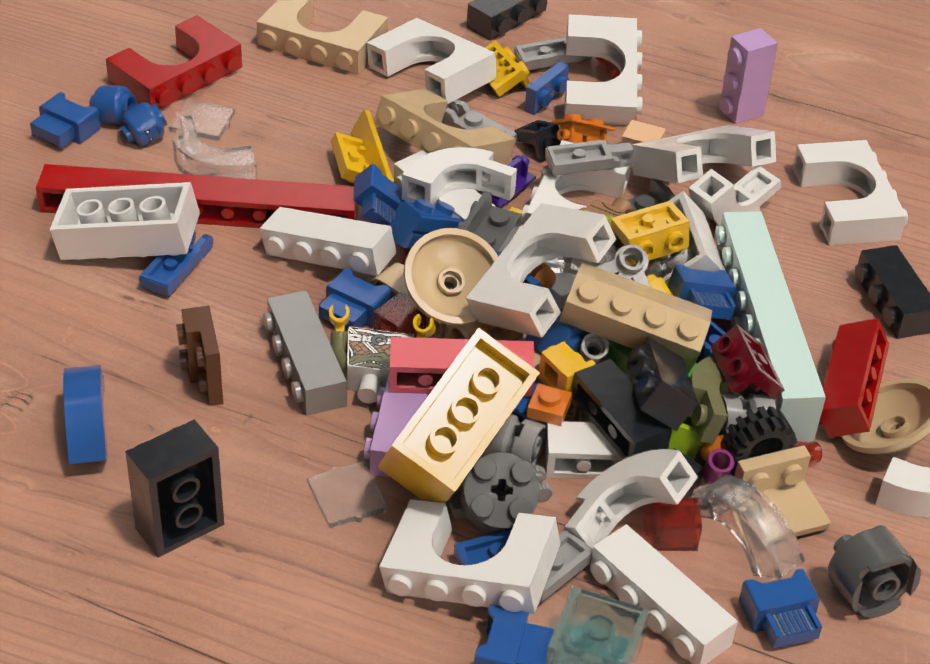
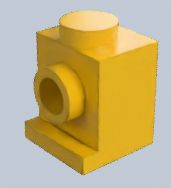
(559, 365)

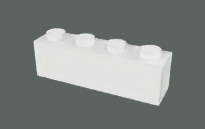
(328, 240)
(677, 606)

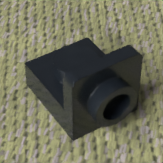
(540, 135)

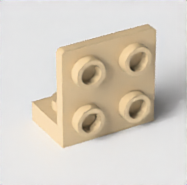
(783, 481)

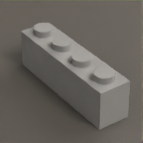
(305, 353)

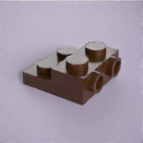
(201, 352)

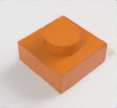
(549, 404)

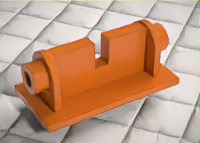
(577, 130)

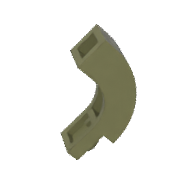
(710, 411)

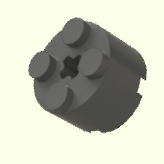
(514, 478)
(873, 571)

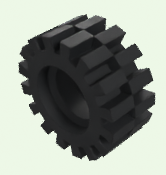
(759, 434)

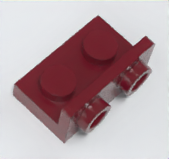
(745, 363)

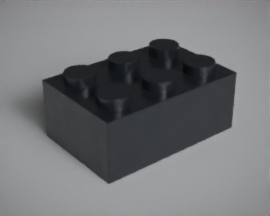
(175, 487)

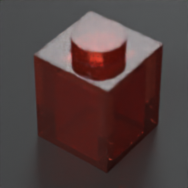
(398, 315)
(674, 526)

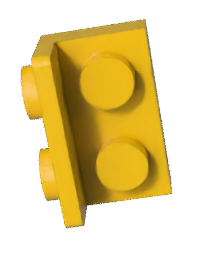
(507, 70)
(655, 229)

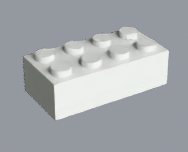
(125, 221)

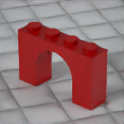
(211, 56)

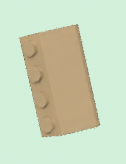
(632, 312)

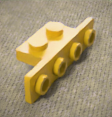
(361, 150)

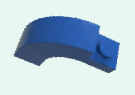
(84, 414)

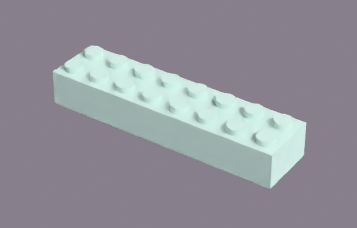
(769, 316)

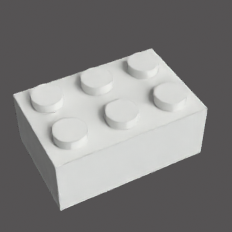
(702, 250)

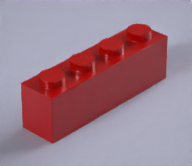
(853, 378)

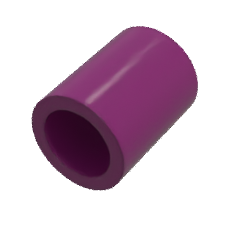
(717, 458)

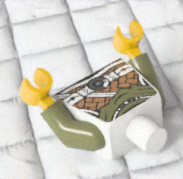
(366, 353)

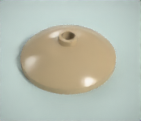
(447, 257)
(898, 419)

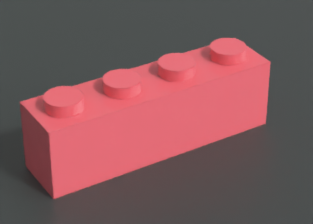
(422, 362)

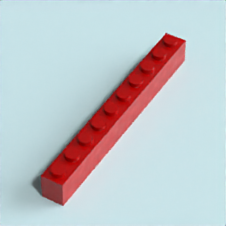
(219, 199)

